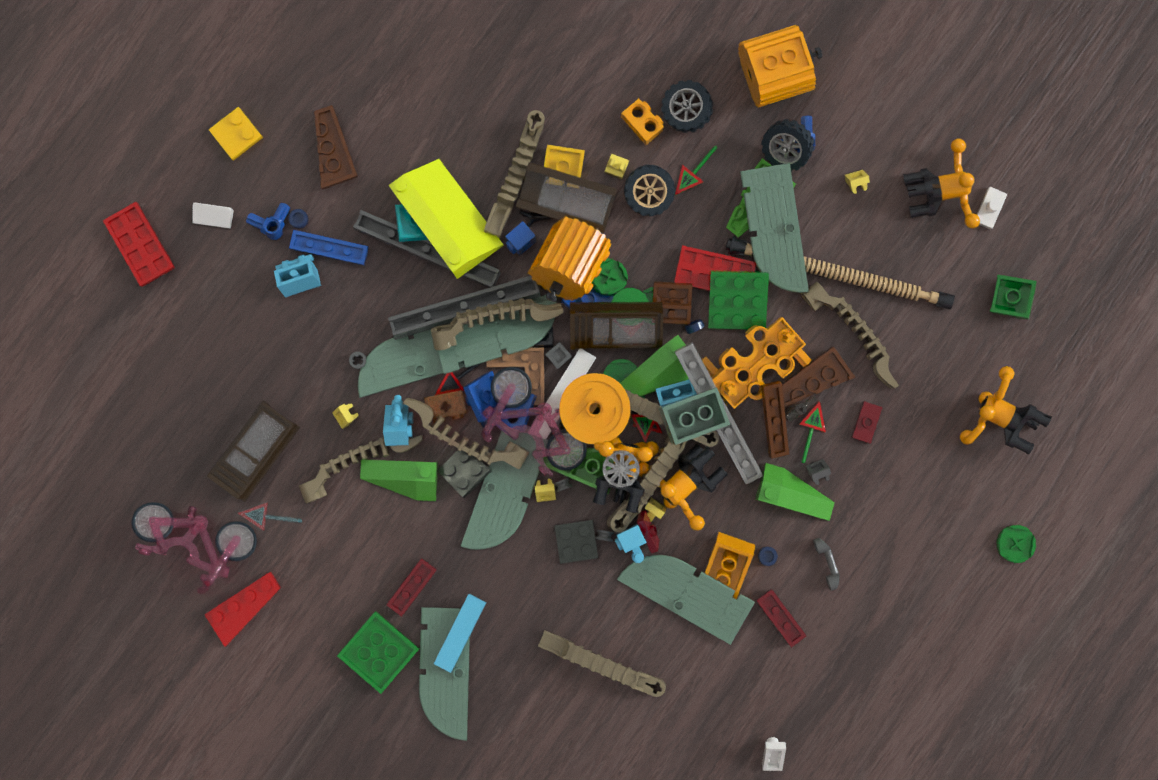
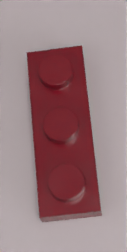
(411, 587)
(781, 618)

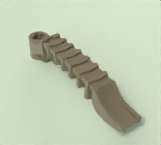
(516, 174)
(818, 297)
(444, 335)
(651, 411)
(513, 453)
(649, 483)
(315, 490)
(599, 664)

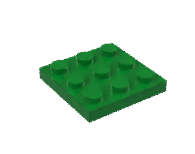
(738, 299)
(378, 652)

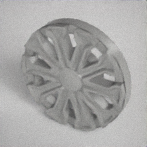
(621, 468)

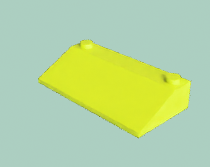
(446, 216)

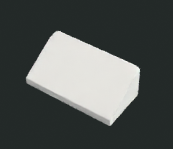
(212, 215)

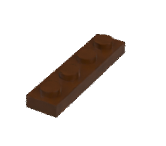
(775, 419)

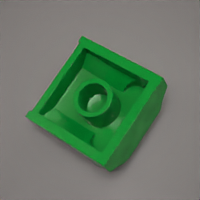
(1013, 297)

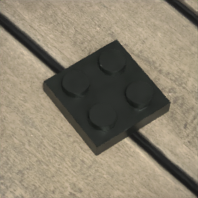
(463, 472)
(576, 541)

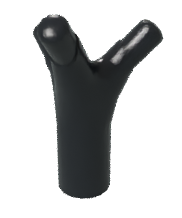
(534, 217)

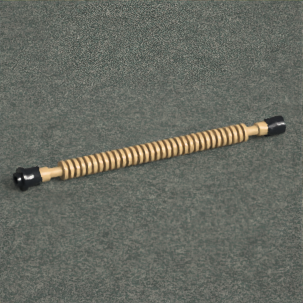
(940, 299)

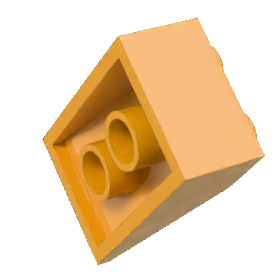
(730, 561)

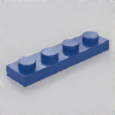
(328, 247)

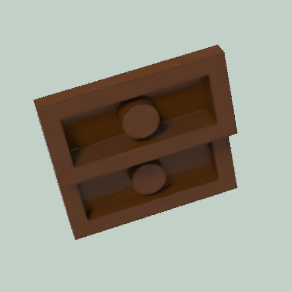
(675, 300)

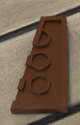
(334, 157)
(821, 373)

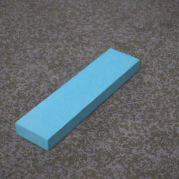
(460, 633)

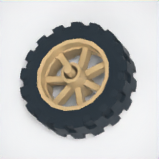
(631, 185)

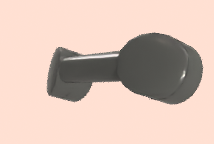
(833, 579)

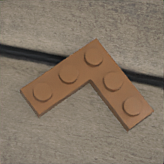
(533, 362)

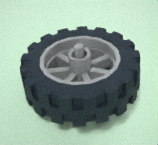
(681, 89)
(781, 155)

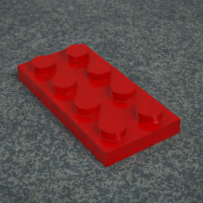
(138, 244)
(696, 266)

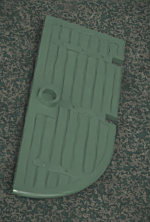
(774, 216)
(488, 340)
(399, 363)
(500, 503)
(695, 598)
(441, 692)

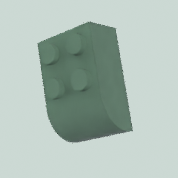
(694, 416)

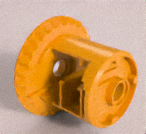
(581, 400)

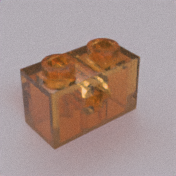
(455, 399)

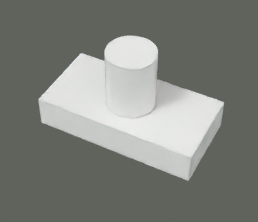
(991, 207)
(773, 755)

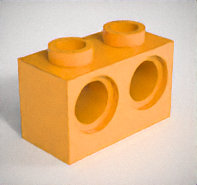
(638, 124)

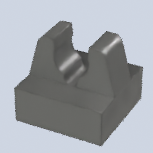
(558, 355)
(818, 470)

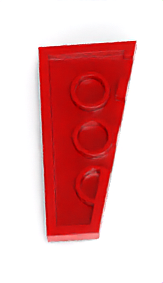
(236, 612)

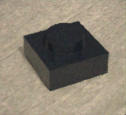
(547, 341)

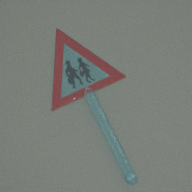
(258, 516)

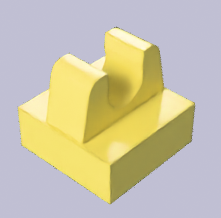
(616, 166)
(856, 179)
(343, 415)
(545, 492)
(655, 509)

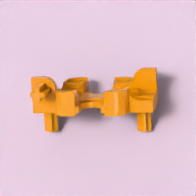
(788, 346)

